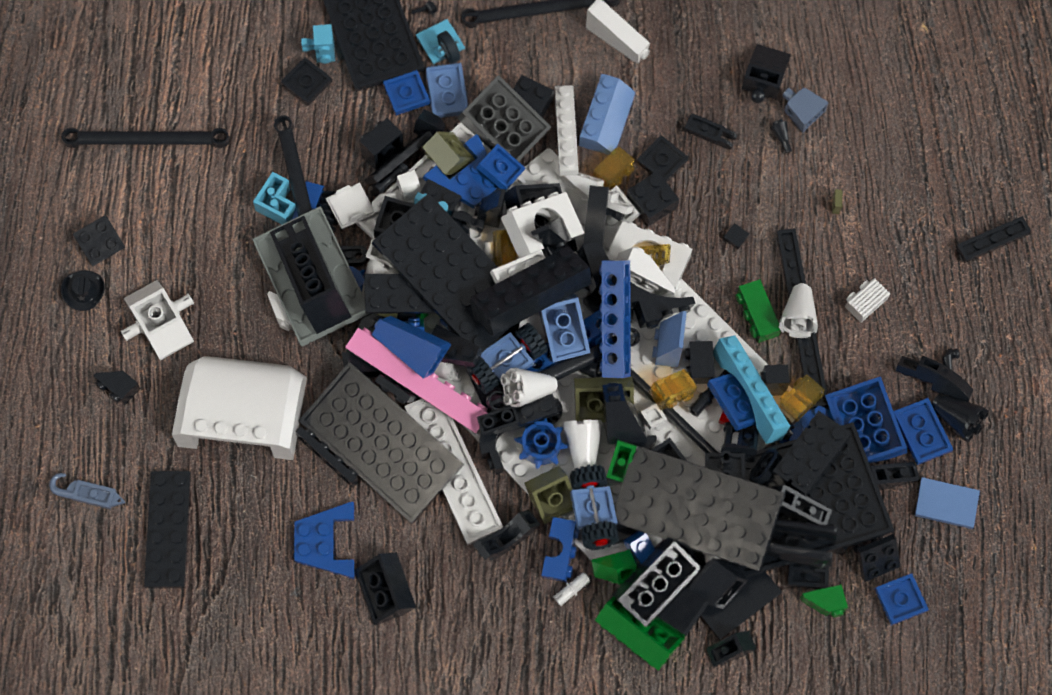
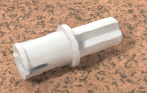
(571, 589)

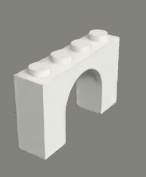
(521, 221)
(632, 236)

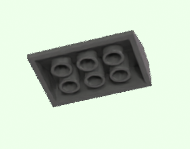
(504, 119)

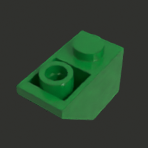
(614, 567)

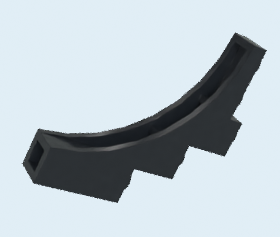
(647, 306)

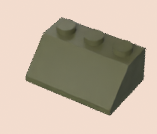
(589, 396)

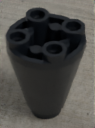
(960, 415)

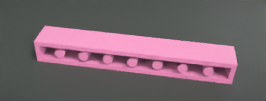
(430, 389)

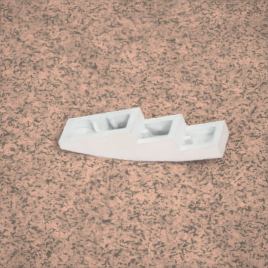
(583, 183)

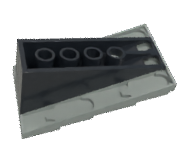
(311, 276)

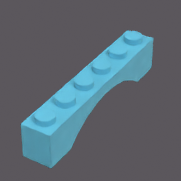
(768, 416)

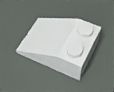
(646, 273)

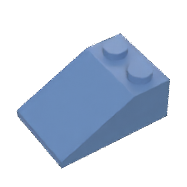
(565, 329)
(670, 340)

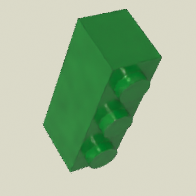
(758, 311)

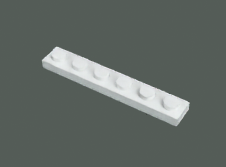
(566, 130)

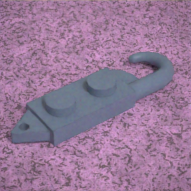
(87, 493)

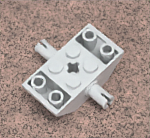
(165, 333)

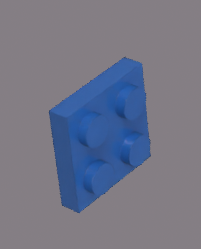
(406, 92)
(501, 167)
(901, 599)

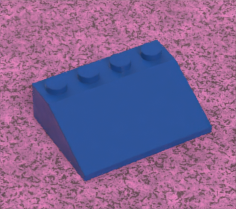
(873, 417)

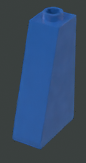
(412, 345)

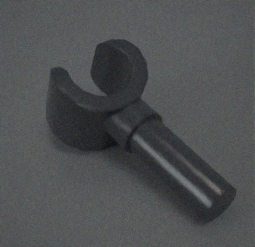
(429, 6)

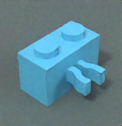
(322, 43)

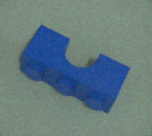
(559, 567)

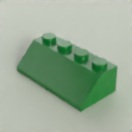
(652, 643)

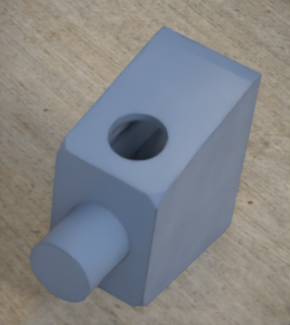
(804, 107)

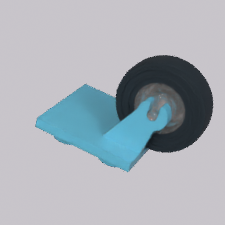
(441, 42)

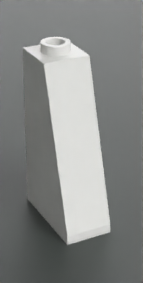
(616, 31)

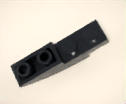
(943, 378)
(514, 418)

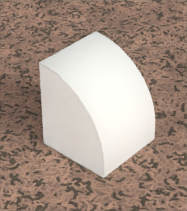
(408, 185)

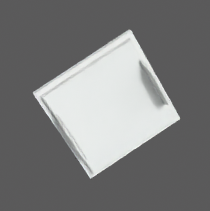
(350, 205)

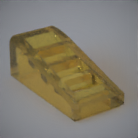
(658, 248)

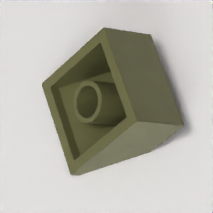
(447, 152)
(550, 494)

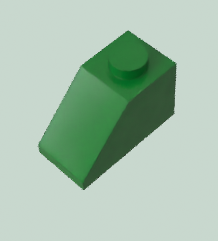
(621, 458)
(827, 601)

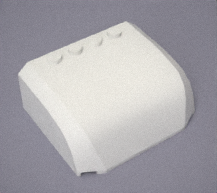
(240, 404)

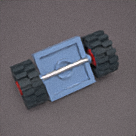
(507, 354)
(593, 507)

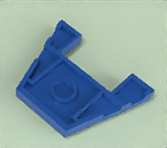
(469, 182)
(316, 541)

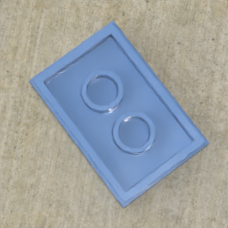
(447, 89)
(947, 503)

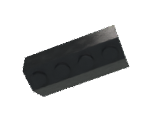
(656, 581)

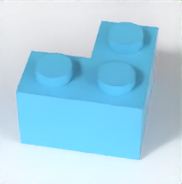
(272, 199)

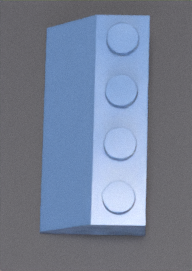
(607, 115)

